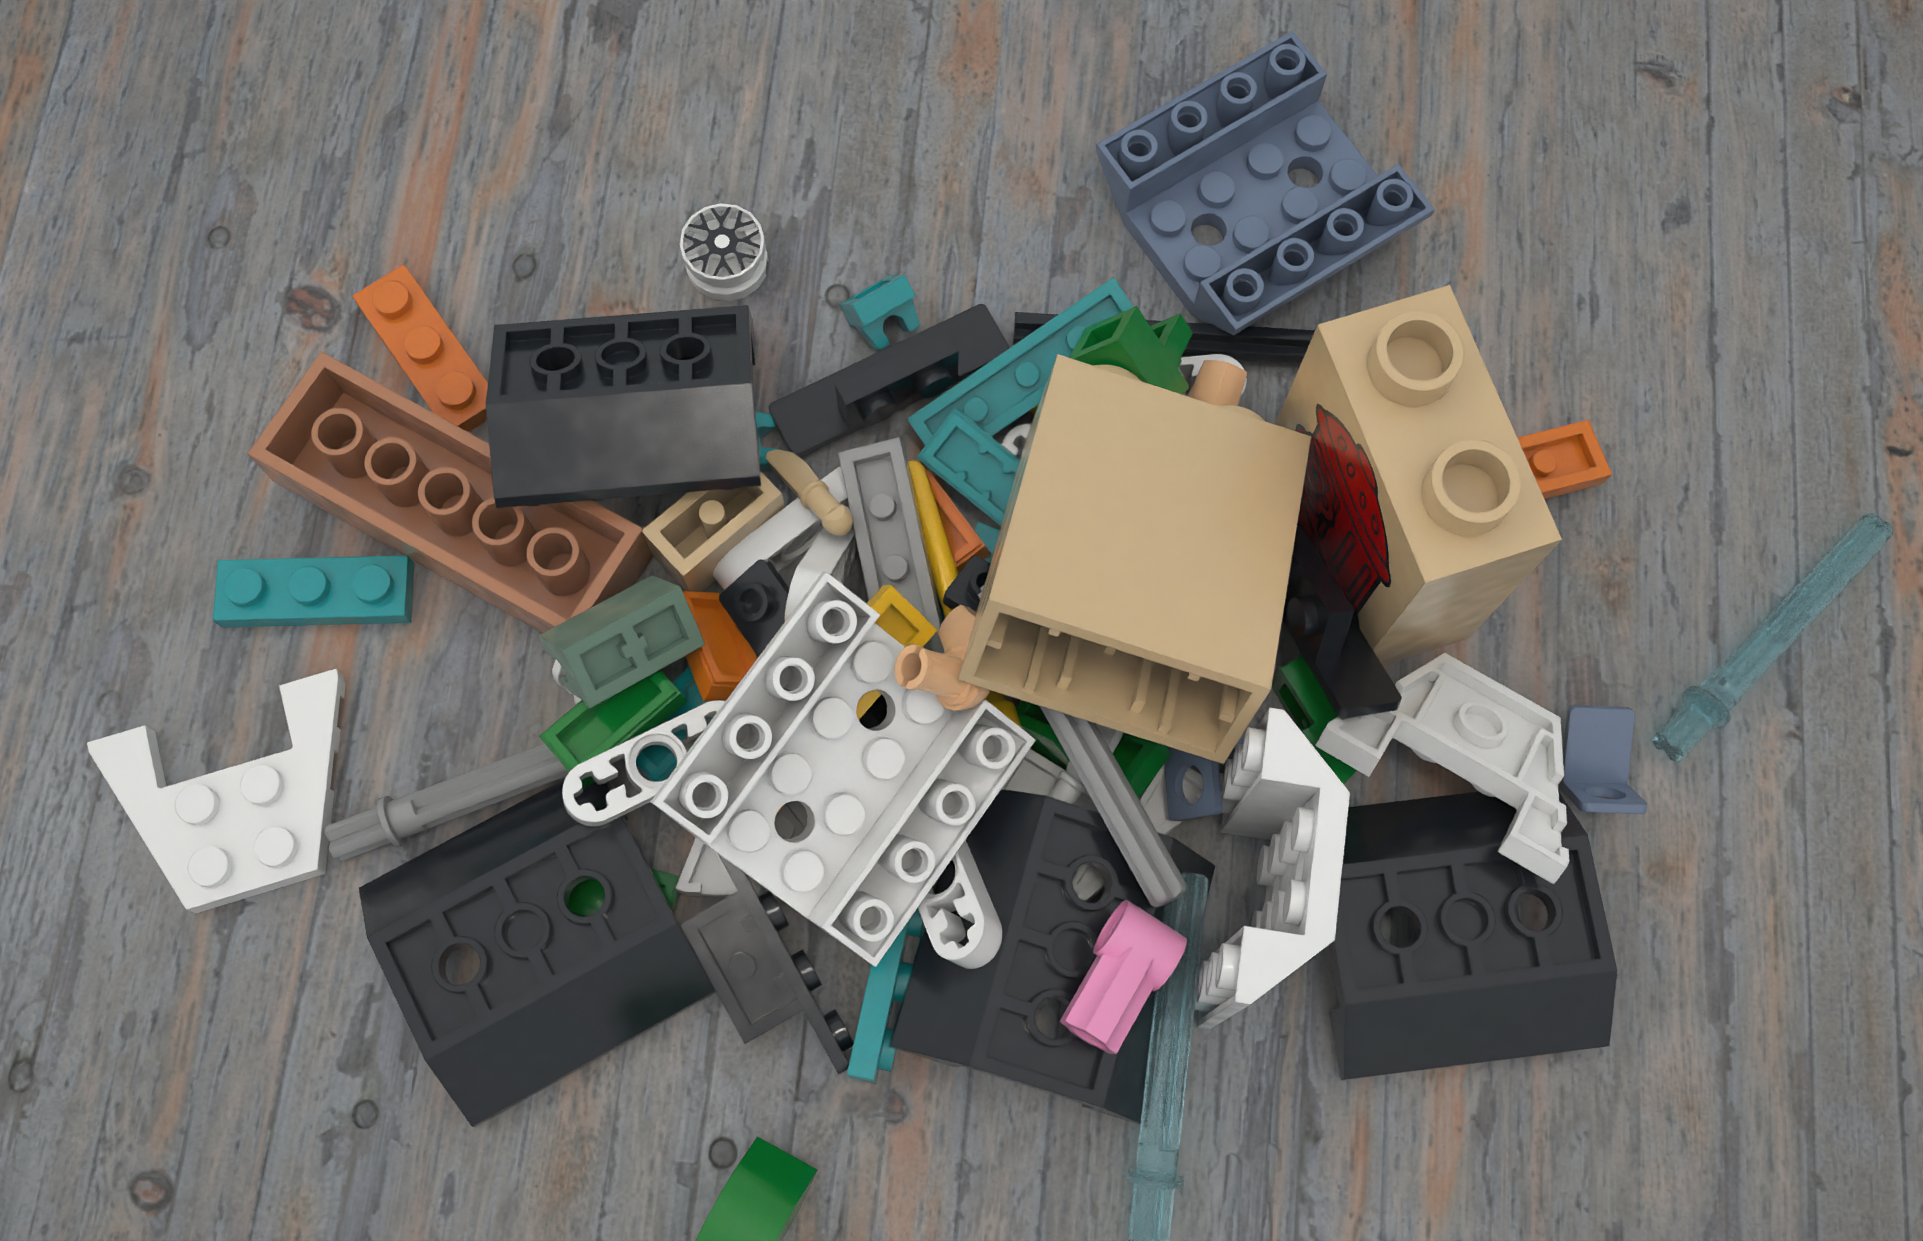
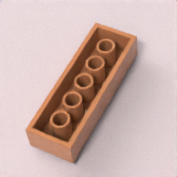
(432, 498)

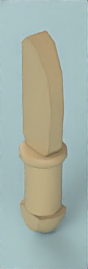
(811, 491)

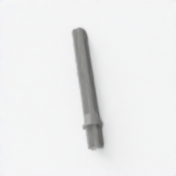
(1118, 806)
(399, 818)

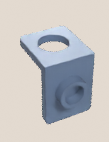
(1599, 759)
(1210, 801)

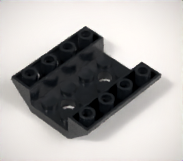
(622, 406)
(1473, 975)
(548, 981)
(987, 1014)

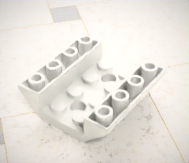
(1291, 796)
(878, 800)

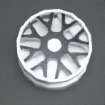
(725, 255)

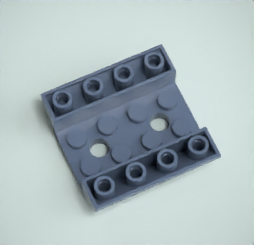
(1225, 164)

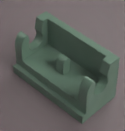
(623, 639)

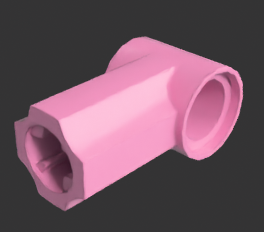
(1131, 961)

